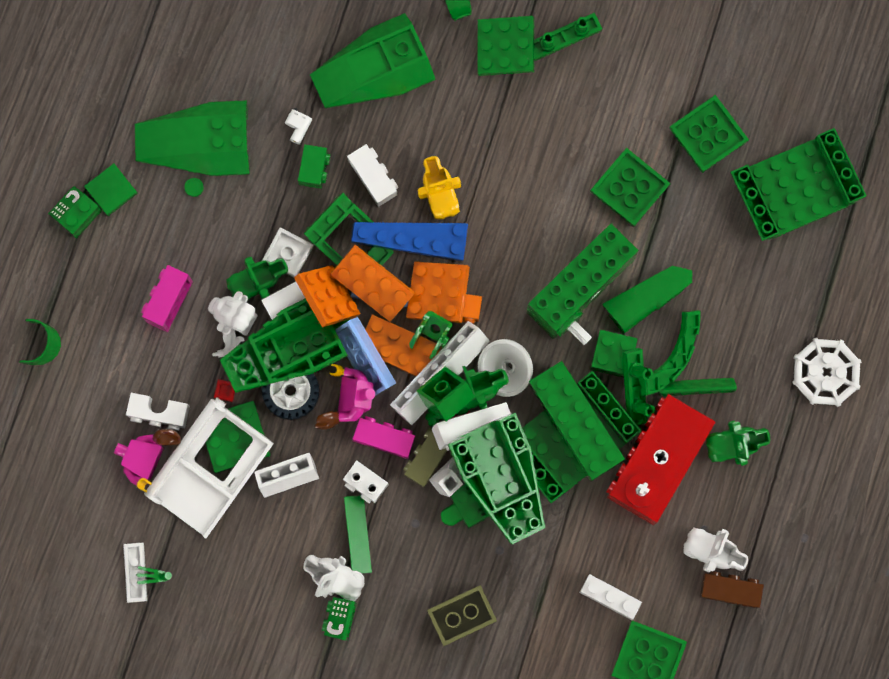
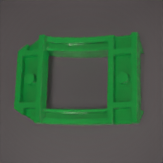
(330, 219)

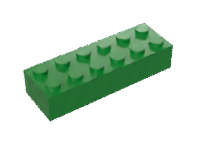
(576, 421)

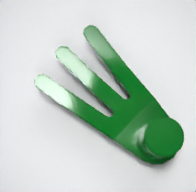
(159, 576)

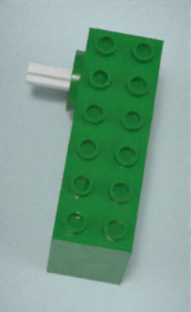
(581, 282)

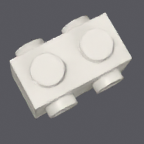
(367, 480)

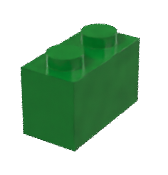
(313, 166)

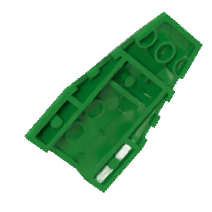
(197, 139)
(283, 349)

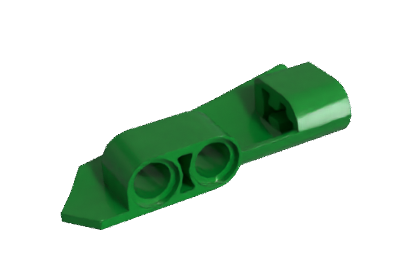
(646, 297)

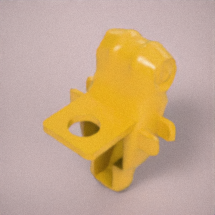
(439, 189)

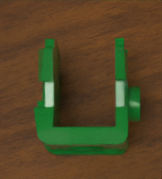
(426, 328)

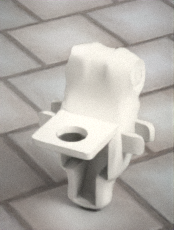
(233, 313)
(714, 550)
(334, 577)

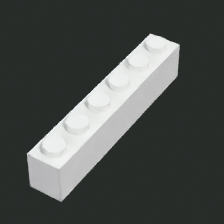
(457, 353)

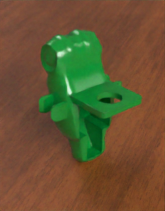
(257, 277)
(484, 387)
(736, 443)

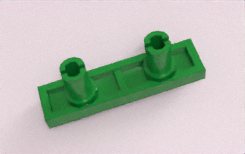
(566, 36)
(633, 372)

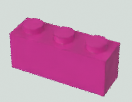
(384, 437)

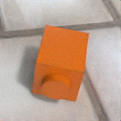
(472, 308)

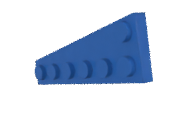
(428, 239)

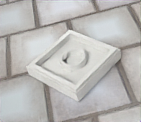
(291, 249)

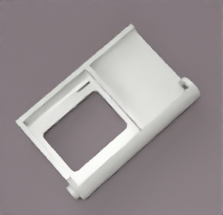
(192, 490)

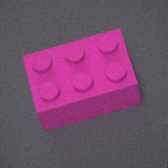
(166, 298)

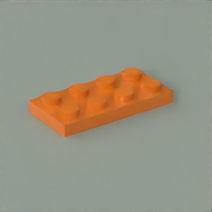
(372, 283)
(394, 348)

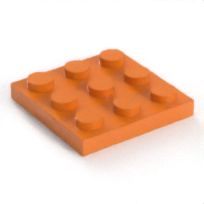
(439, 290)
(327, 296)

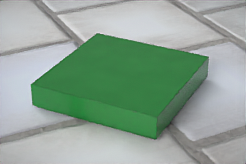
(111, 189)

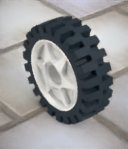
(295, 405)

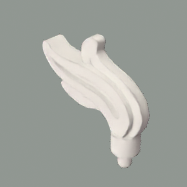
(231, 342)

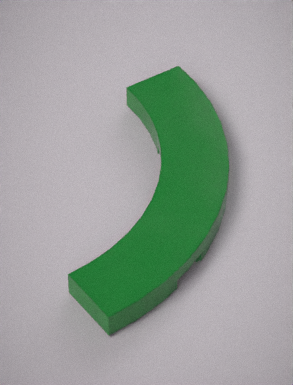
(679, 357)

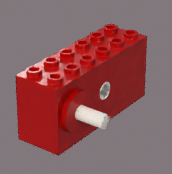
(676, 436)

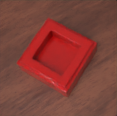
(224, 391)

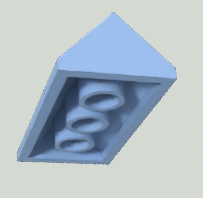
(364, 354)

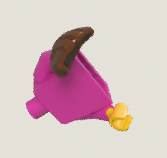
(354, 399)
(144, 454)

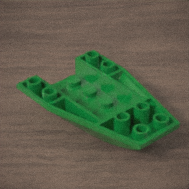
(375, 66)
(501, 475)

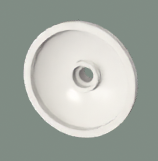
(498, 355)

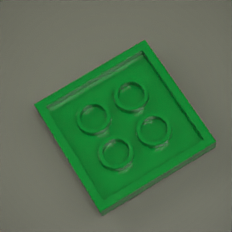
(506, 45)
(709, 134)
(630, 187)
(230, 442)
(648, 654)

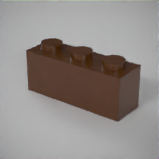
(732, 589)

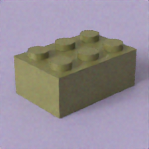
(462, 615)

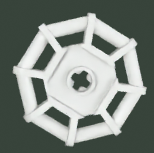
(835, 364)

